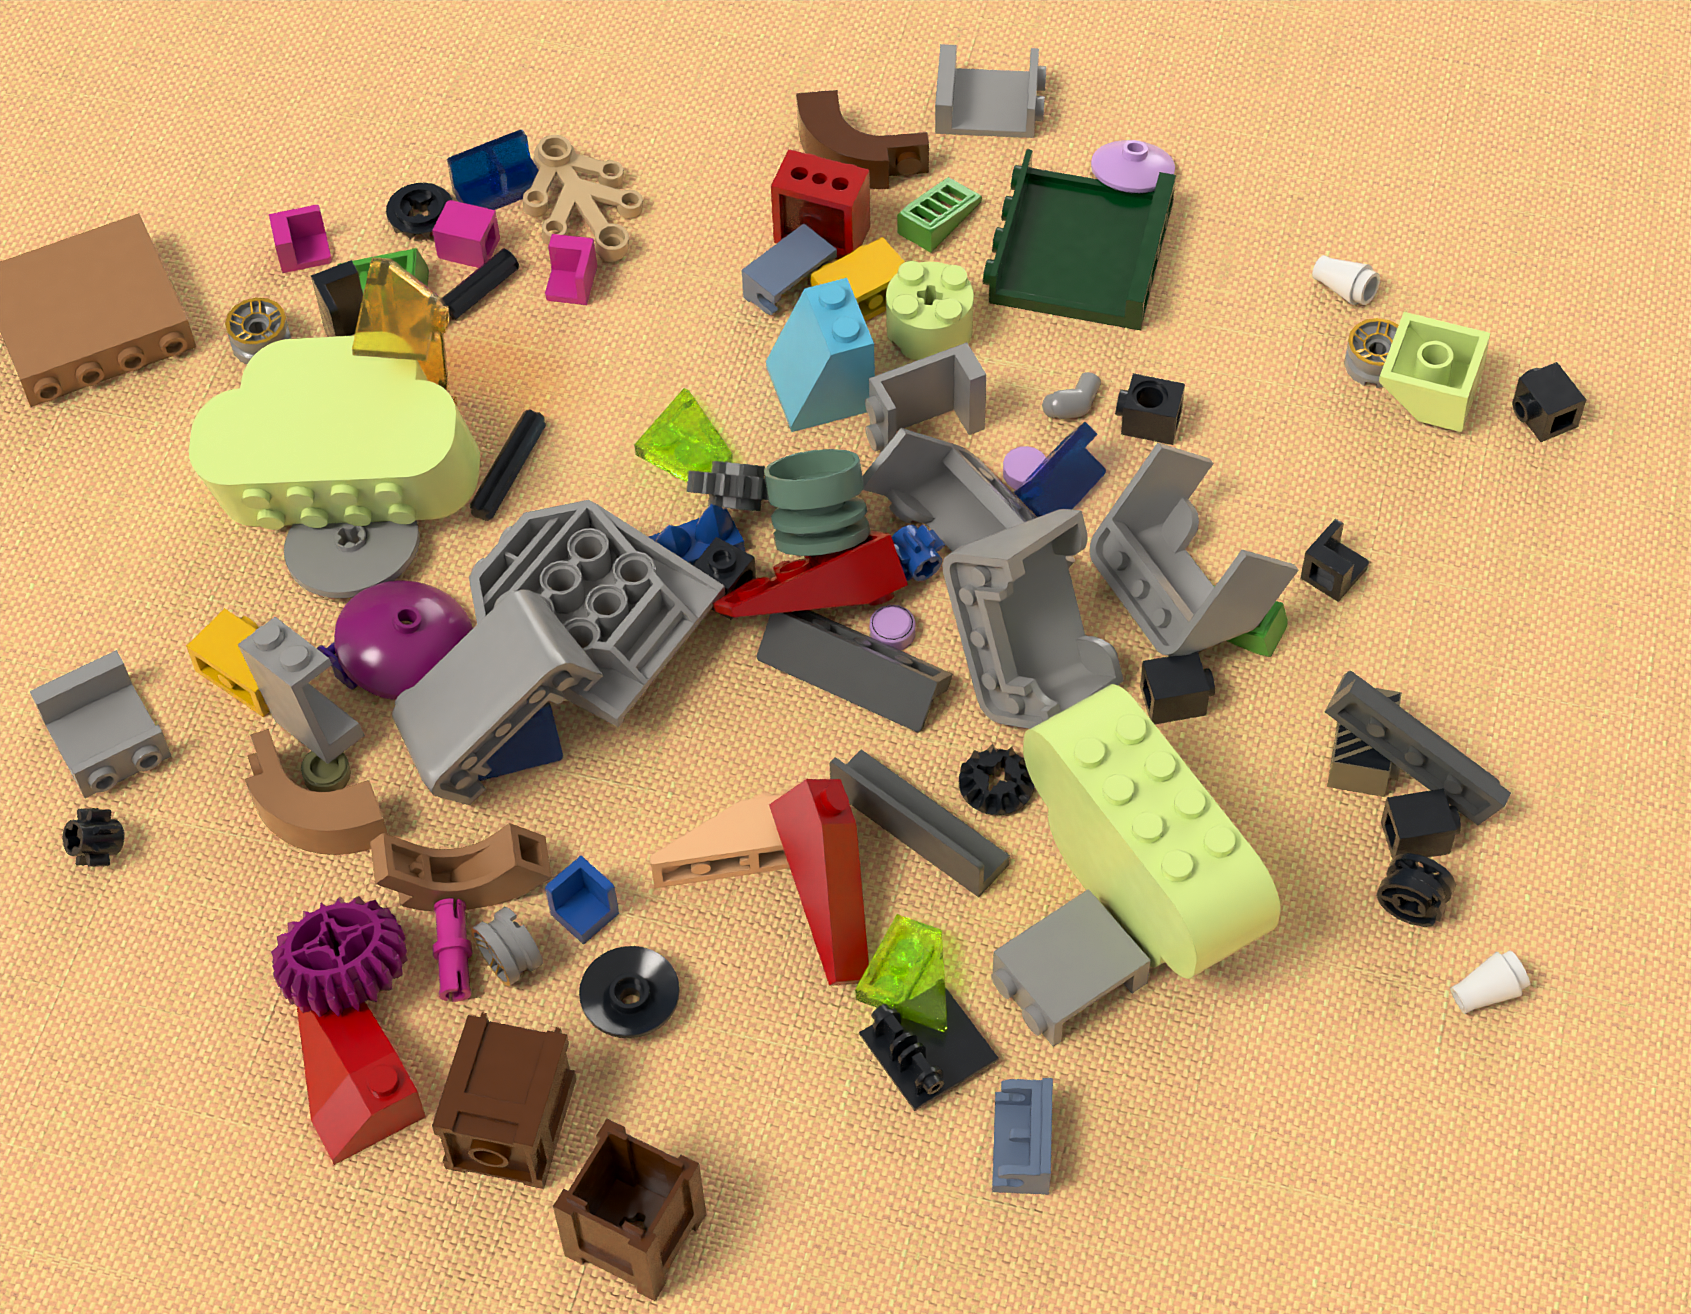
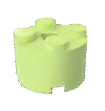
(929, 308)

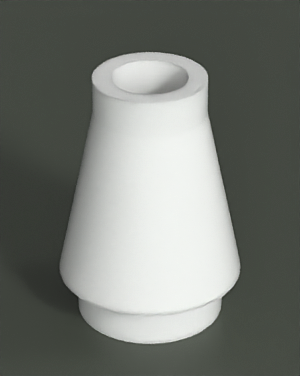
(1348, 279)
(1492, 982)

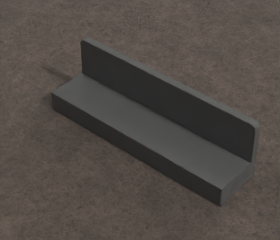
(853, 666)
(1416, 748)
(920, 822)

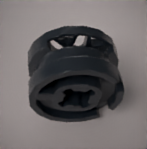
(1415, 892)

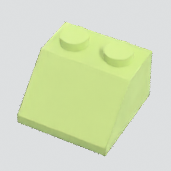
(1435, 369)

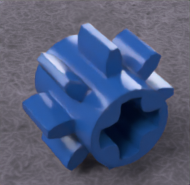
(918, 551)

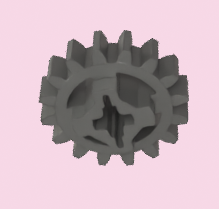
(731, 485)

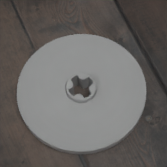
(349, 558)

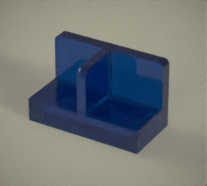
(493, 172)

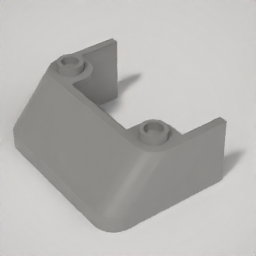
(944, 489)
(1161, 586)

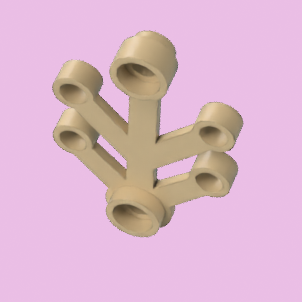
(558, 158)

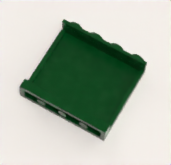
(1078, 246)

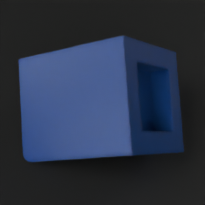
(582, 899)

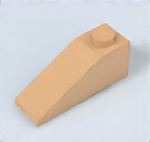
(727, 845)

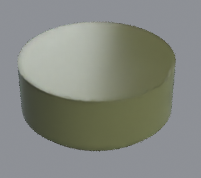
(325, 777)

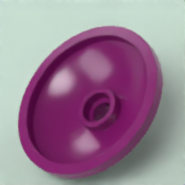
(390, 655)

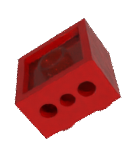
(825, 197)

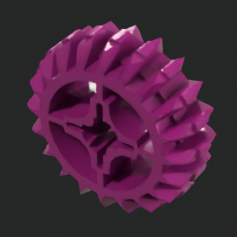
(339, 956)

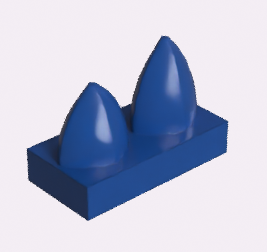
(694, 537)

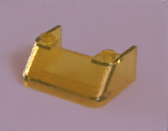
(402, 321)

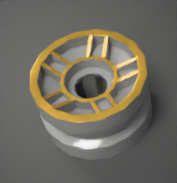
(255, 325)
(1368, 349)
(506, 946)

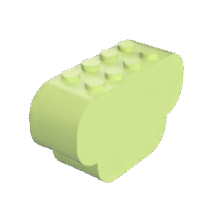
(333, 440)
(1148, 834)

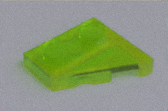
(683, 439)
(908, 973)

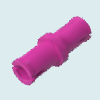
(452, 950)

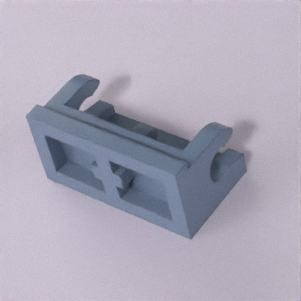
(784, 267)
(1023, 1137)

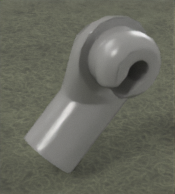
(1073, 402)

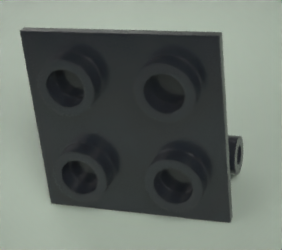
(924, 1059)

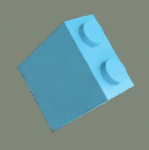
(823, 358)

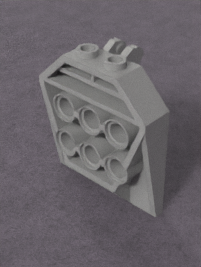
(597, 566)

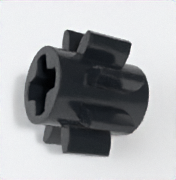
(93, 837)

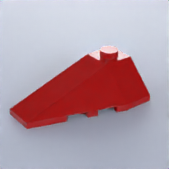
(837, 579)
(826, 868)
(354, 1081)

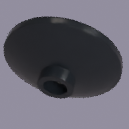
(626, 973)

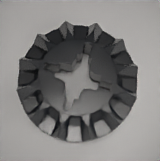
(419, 197)
(1005, 796)

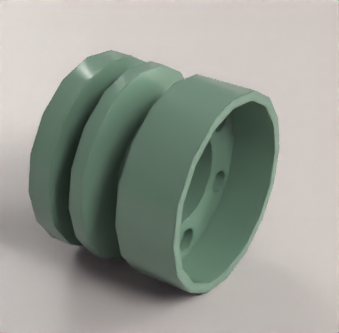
(817, 502)

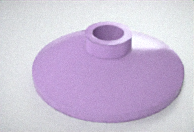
(1131, 165)

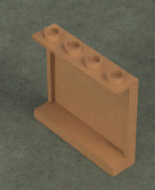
(89, 310)

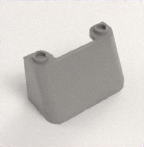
(1025, 622)
(488, 692)

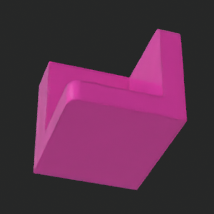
(466, 234)
(300, 238)
(572, 269)

